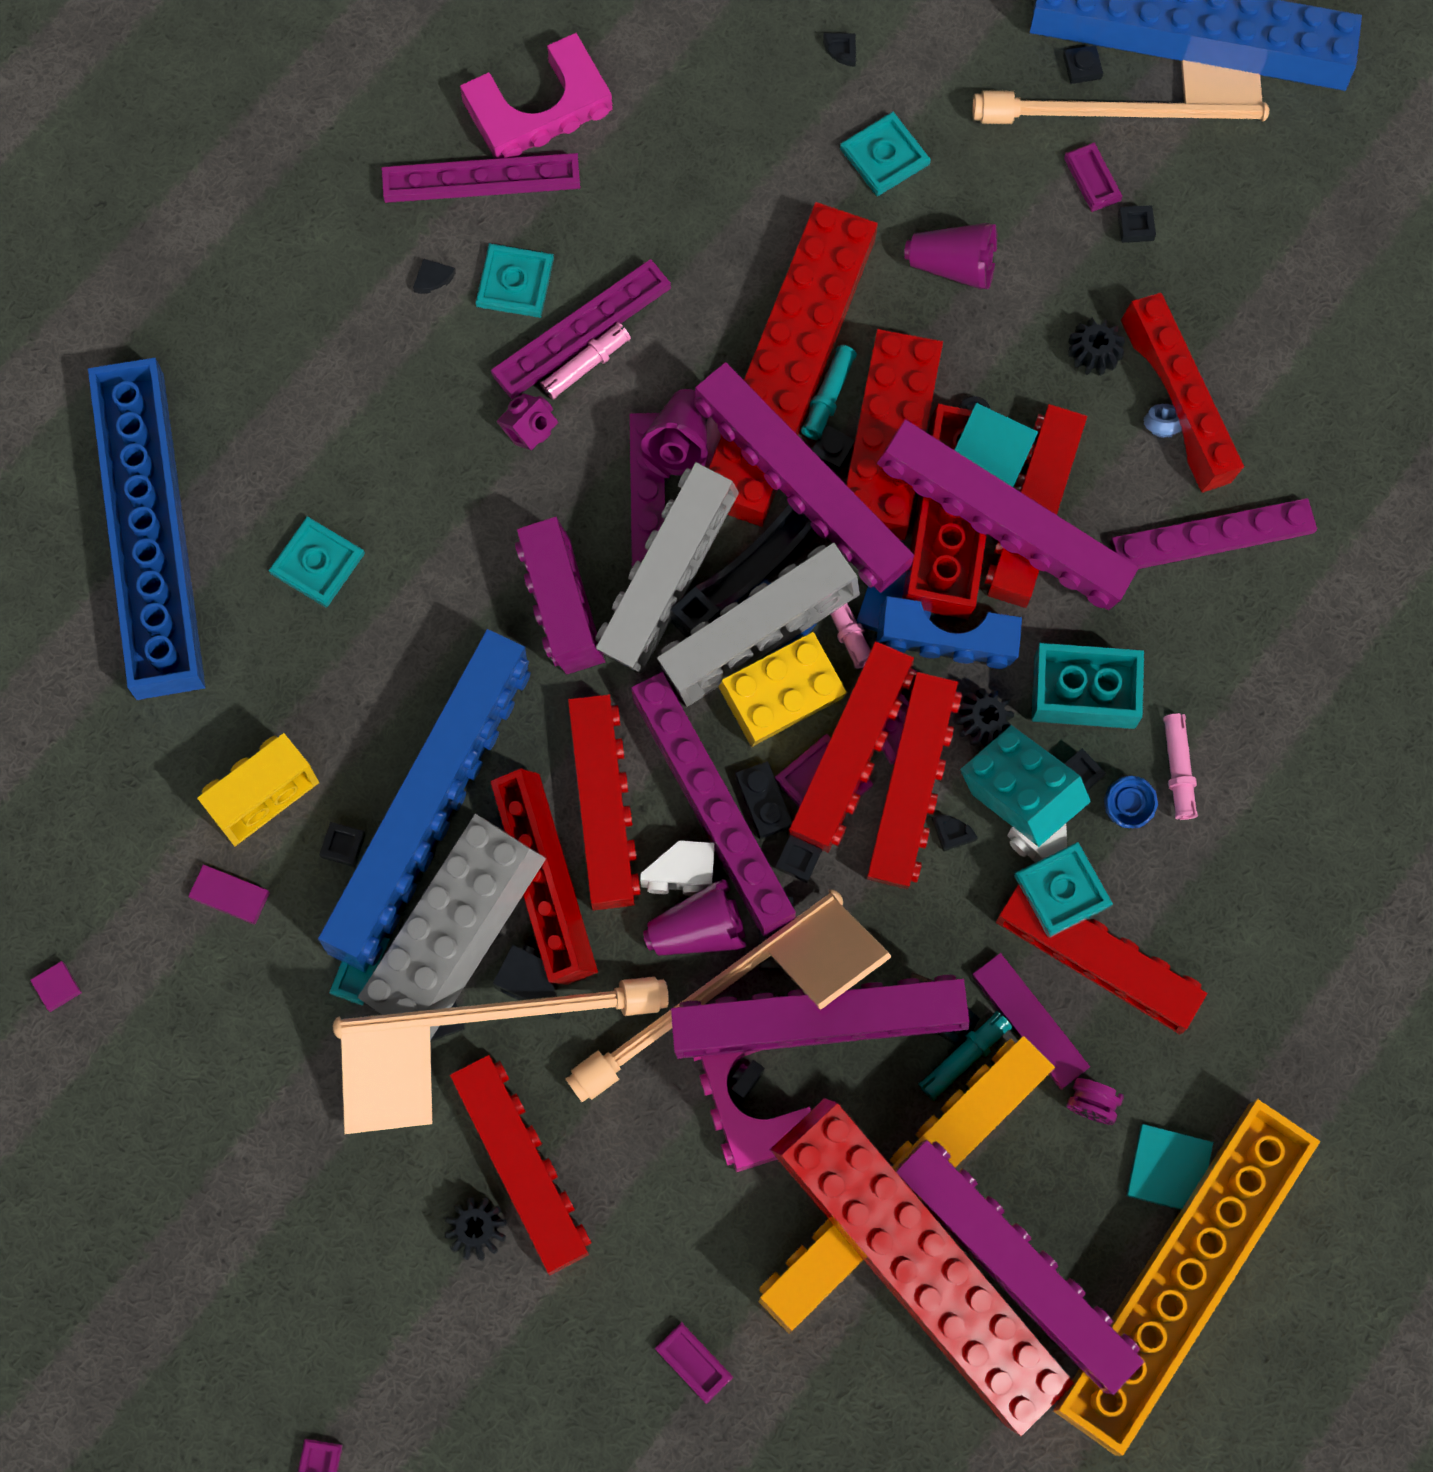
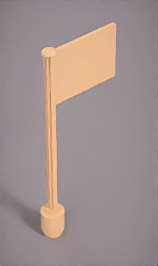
(1206, 89)
(819, 950)
(390, 1054)

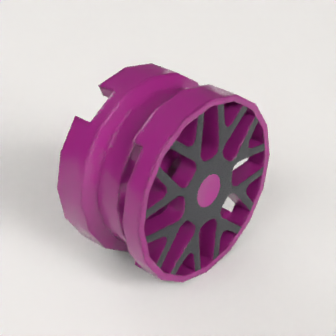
(1094, 1101)

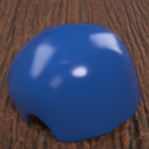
(1130, 802)

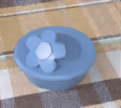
(1162, 421)

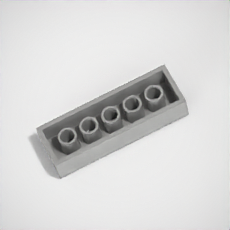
(667, 567)
(759, 623)
(453, 922)

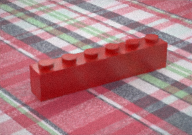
(1045, 484)
(852, 747)
(912, 781)
(601, 802)
(550, 895)
(1111, 964)
(519, 1164)

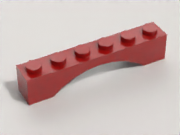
(1206, 439)

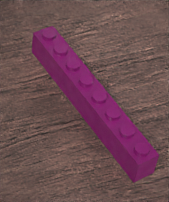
(802, 477)
(1007, 516)
(713, 804)
(798, 1022)
(1018, 1268)

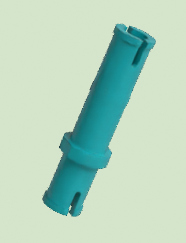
(824, 402)
(965, 1055)

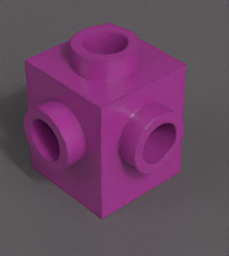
(528, 421)

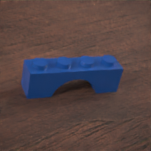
(906, 627)

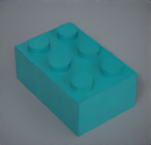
(1088, 686)
(1025, 785)

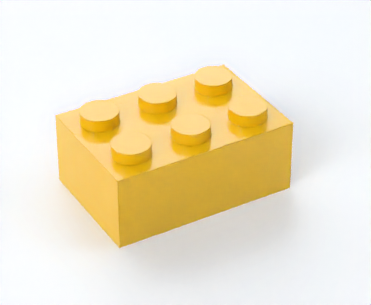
(782, 689)
(258, 788)

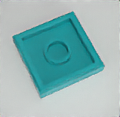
(885, 154)
(514, 280)
(996, 443)
(316, 562)
(1063, 889)
(1167, 1166)

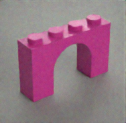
(512, 131)
(746, 1137)

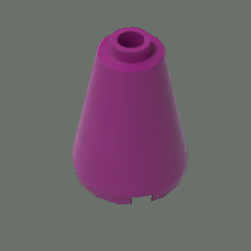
(956, 253)
(676, 437)
(698, 924)

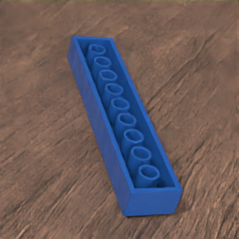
(1241, 35)
(146, 529)
(425, 802)

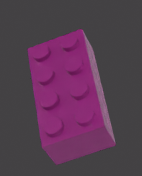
(559, 595)

